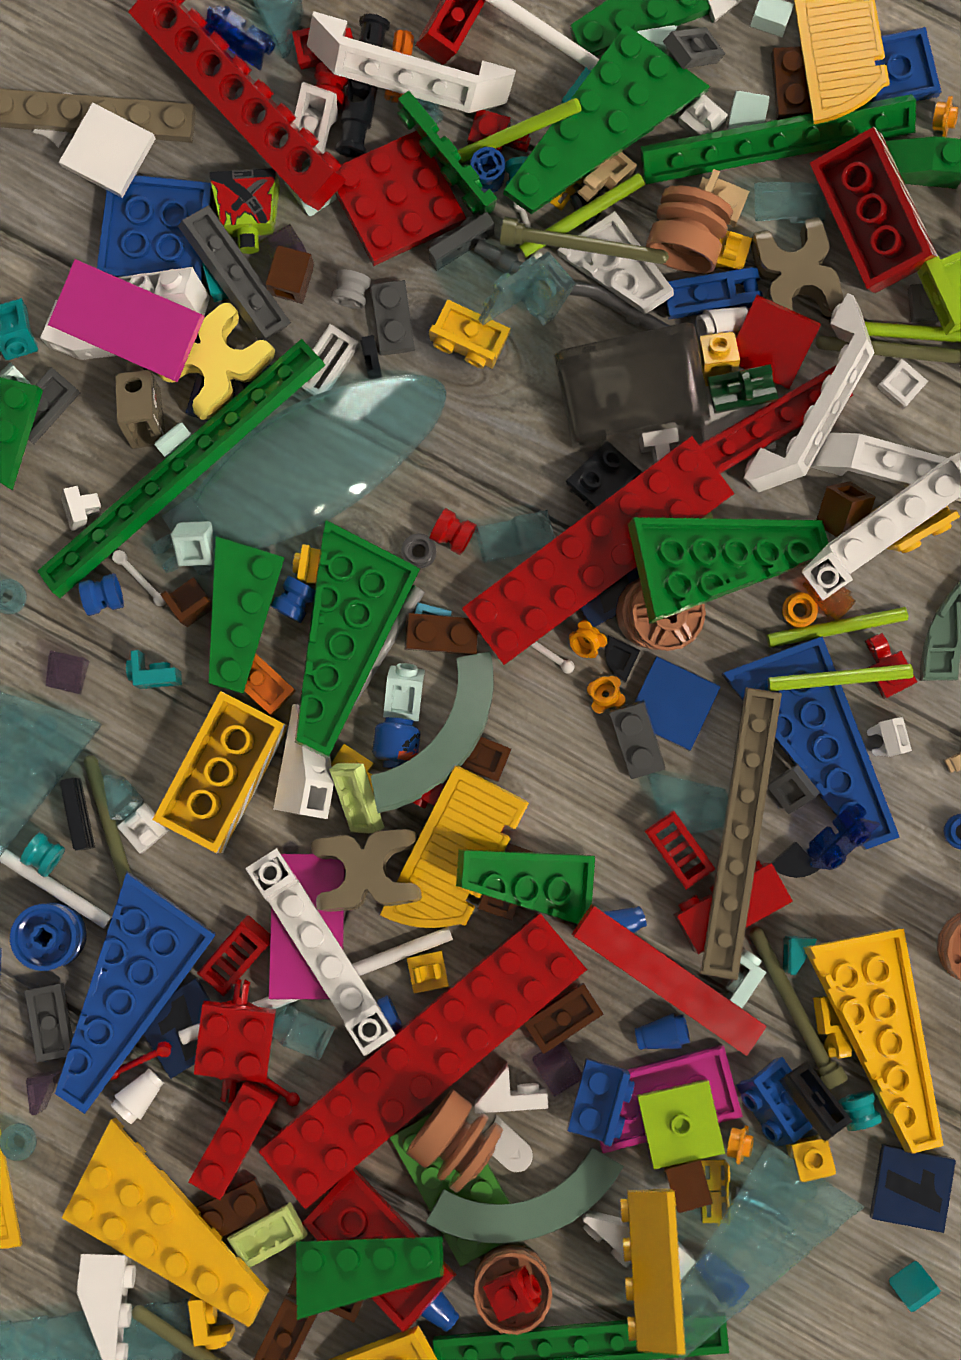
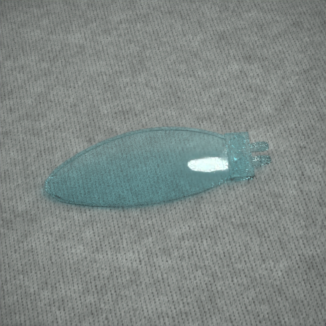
(310, 462)

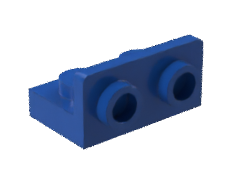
(600, 1101)
(772, 1105)

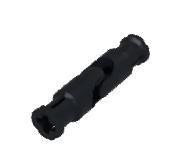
(358, 115)

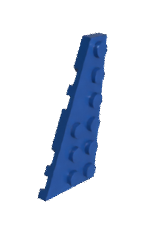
(821, 734)
(137, 971)

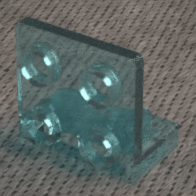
(538, 283)

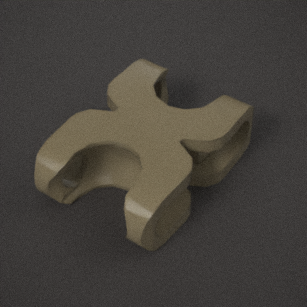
(800, 270)
(366, 870)

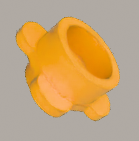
(945, 116)
(587, 640)
(599, 687)
(740, 1144)

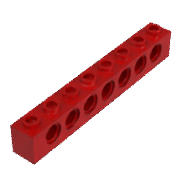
(321, 178)

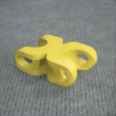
(222, 363)

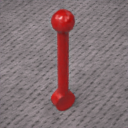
(163, 1050)
(291, 1098)

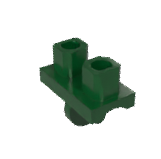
(742, 389)

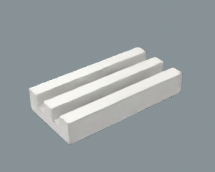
(343, 338)

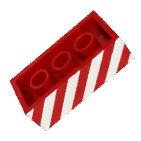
(873, 210)

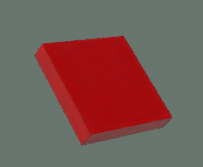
(776, 338)

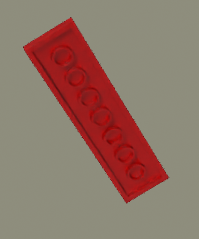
(592, 552)

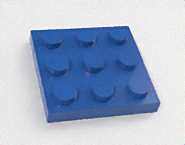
(143, 229)

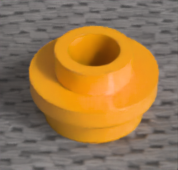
(809, 605)

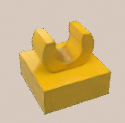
(733, 251)
(427, 971)

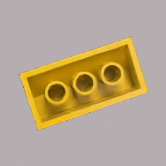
(655, 1271)

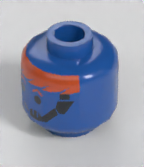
(395, 741)

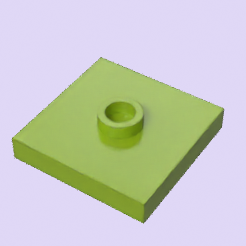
(681, 1124)

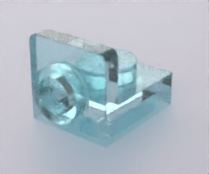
(302, 1032)

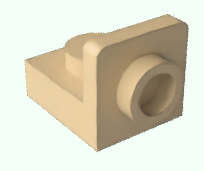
(730, 193)

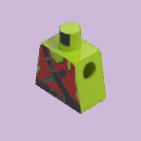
(247, 204)

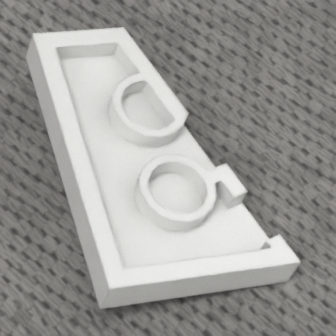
(631, 280)

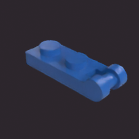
(712, 292)

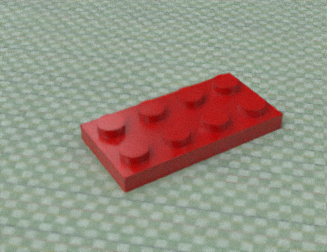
(360, 1212)

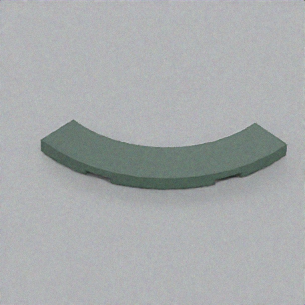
(943, 641)
(450, 746)
(530, 1217)

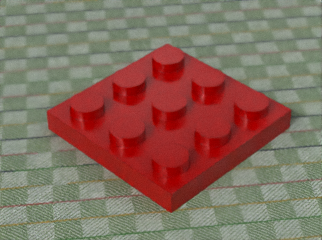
(397, 198)

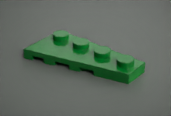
(602, 25)
(414, 115)
(241, 601)
(538, 881)
(357, 1269)

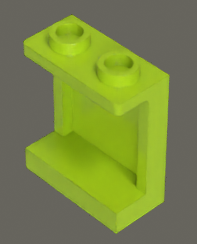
(943, 286)

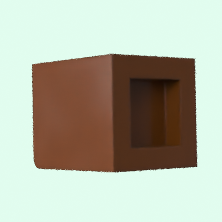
(290, 274)
(844, 506)
(188, 602)
(689, 1185)

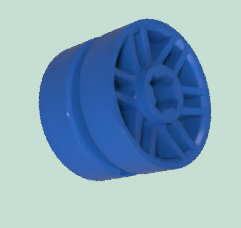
(42, 954)

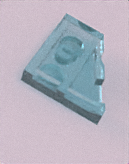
(696, 804)

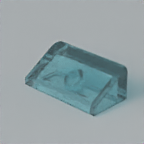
(121, 797)

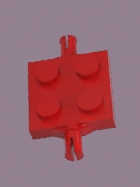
(234, 1041)

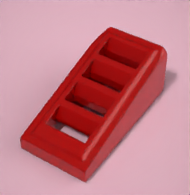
(698, 871)
(251, 930)

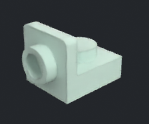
(404, 691)
(747, 981)

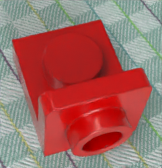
(513, 1293)

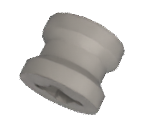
(350, 289)

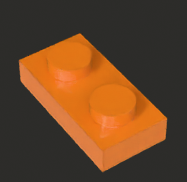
(267, 686)

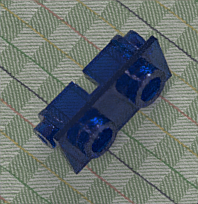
(248, 43)
(831, 849)

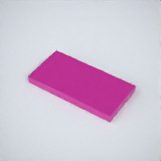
(126, 320)
(289, 972)
(676, 1071)

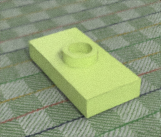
(356, 797)
(268, 1235)

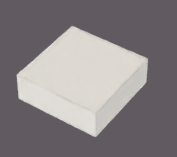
(902, 384)

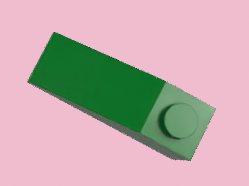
(928, 161)

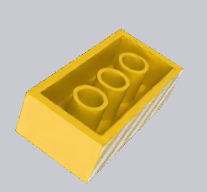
(220, 773)

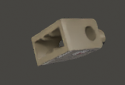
(139, 406)

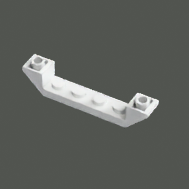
(404, 72)
(874, 458)
(772, 470)
(884, 526)
(321, 951)

